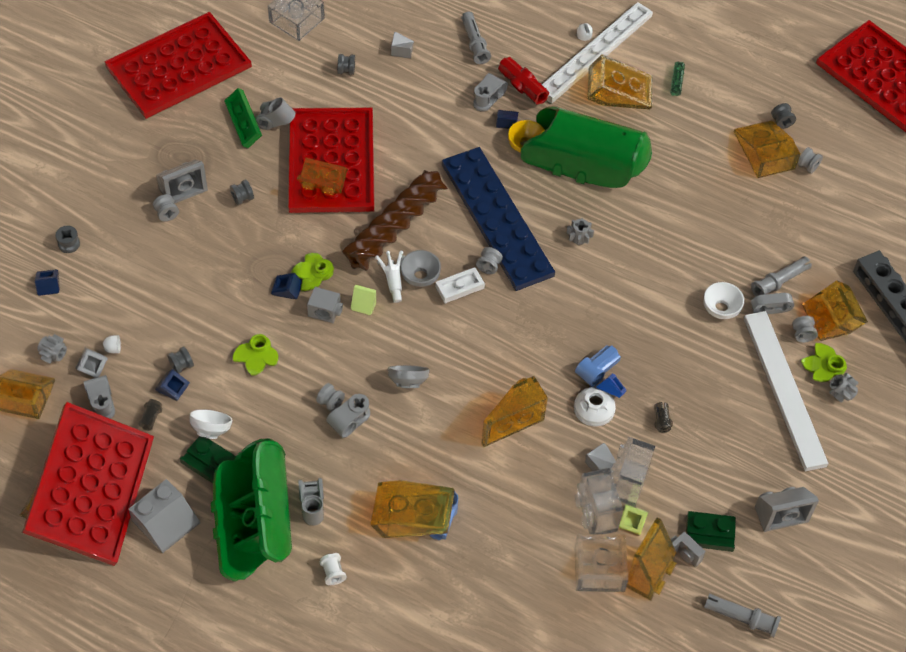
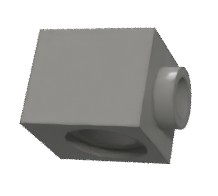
(324, 305)

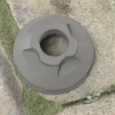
(420, 261)
(408, 376)

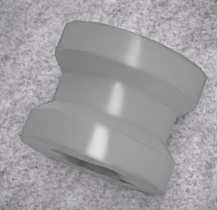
(810, 160)
(165, 207)
(489, 260)
(805, 329)
(330, 397)

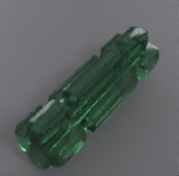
(677, 78)

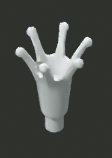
(393, 275)

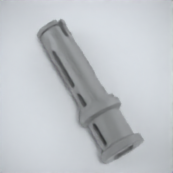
(477, 43)
(774, 281)
(755, 618)

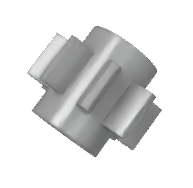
(580, 231)
(52, 348)
(843, 387)

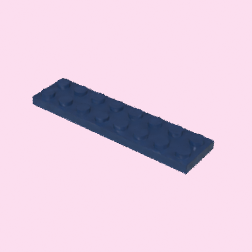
(498, 218)

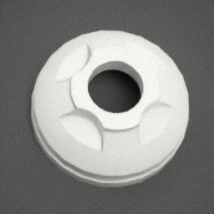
(723, 293)
(594, 414)
(210, 423)

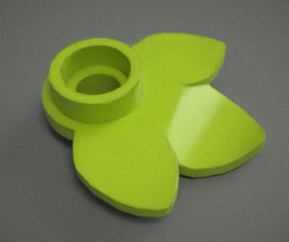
(311, 271)
(256, 357)
(823, 363)

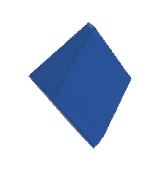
(612, 386)

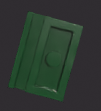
(205, 457)
(712, 530)

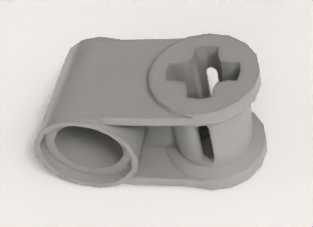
(488, 92)
(274, 114)
(100, 396)
(349, 415)
(312, 498)

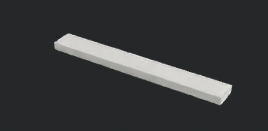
(602, 44)
(786, 391)

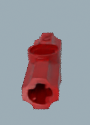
(523, 80)

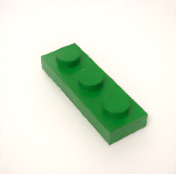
(243, 118)

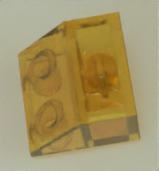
(835, 311)
(24, 393)

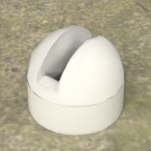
(581, 32)
(112, 344)

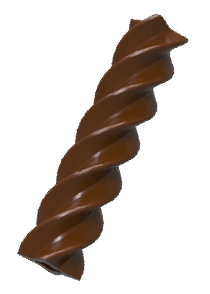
(394, 218)

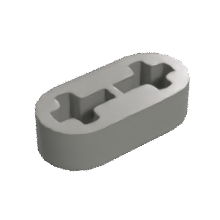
(773, 303)

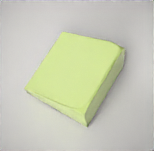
(363, 300)
(633, 519)

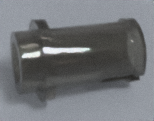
(150, 414)
(663, 421)

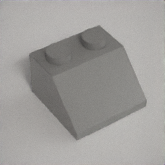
(183, 181)
(785, 508)
(163, 516)

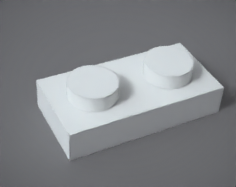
(460, 285)

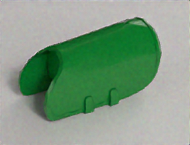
(587, 148)
(251, 509)

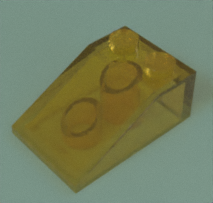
(619, 84)
(768, 148)
(518, 409)
(411, 509)
(652, 562)

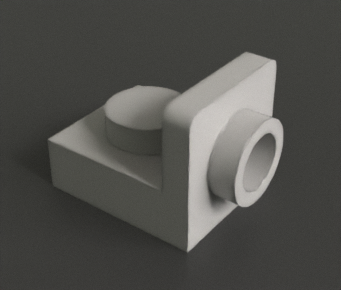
(688, 549)

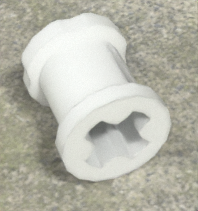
(333, 569)

